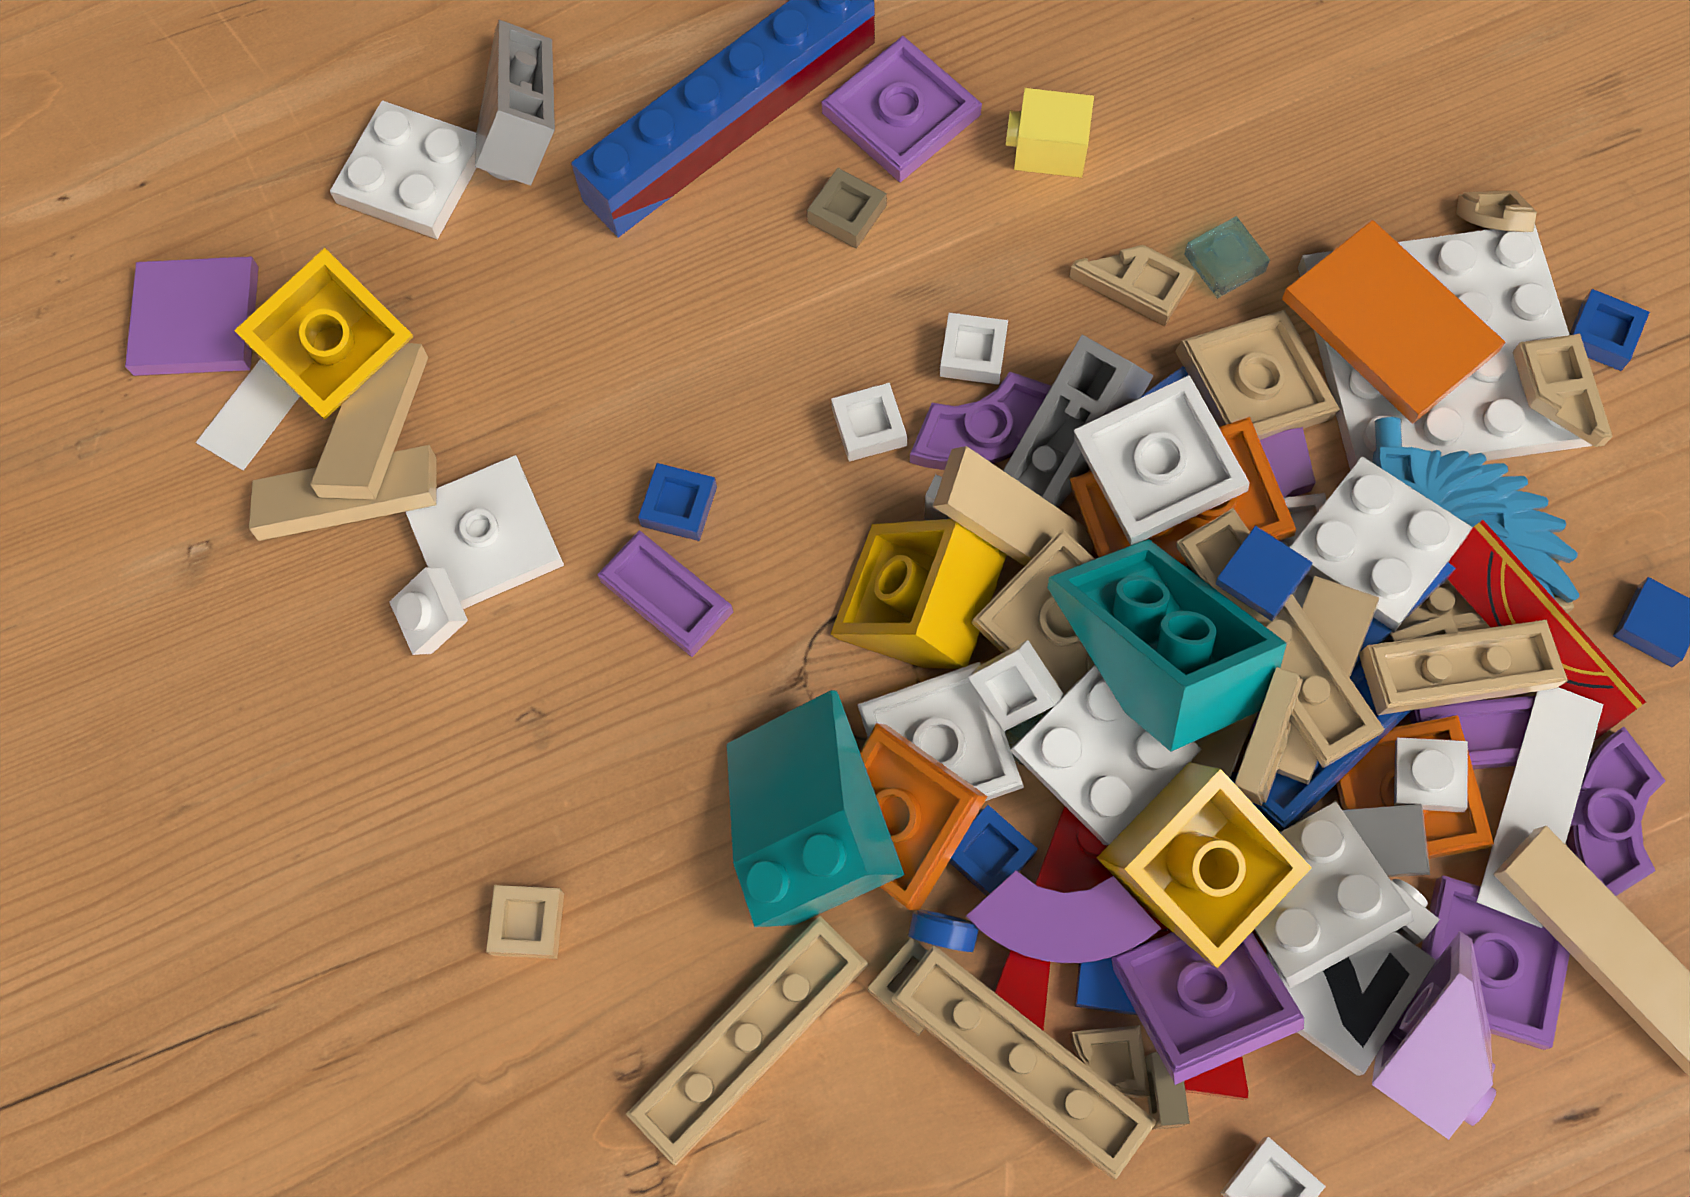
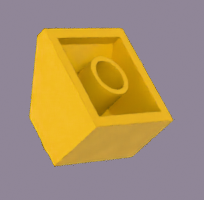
(323, 333)
(919, 592)
(1205, 862)

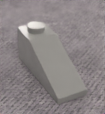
(516, 105)
(1087, 388)

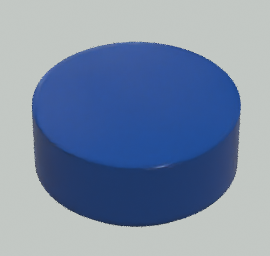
(943, 930)

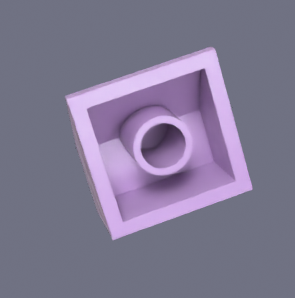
(1441, 1046)

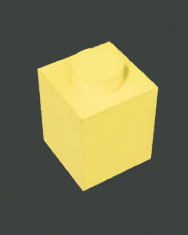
(1051, 132)

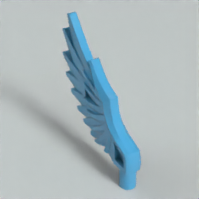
(1480, 493)

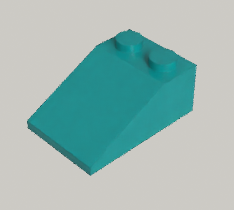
(1168, 642)
(805, 816)

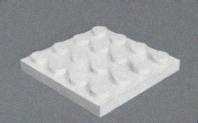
(1512, 291)

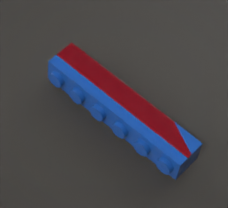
(720, 107)

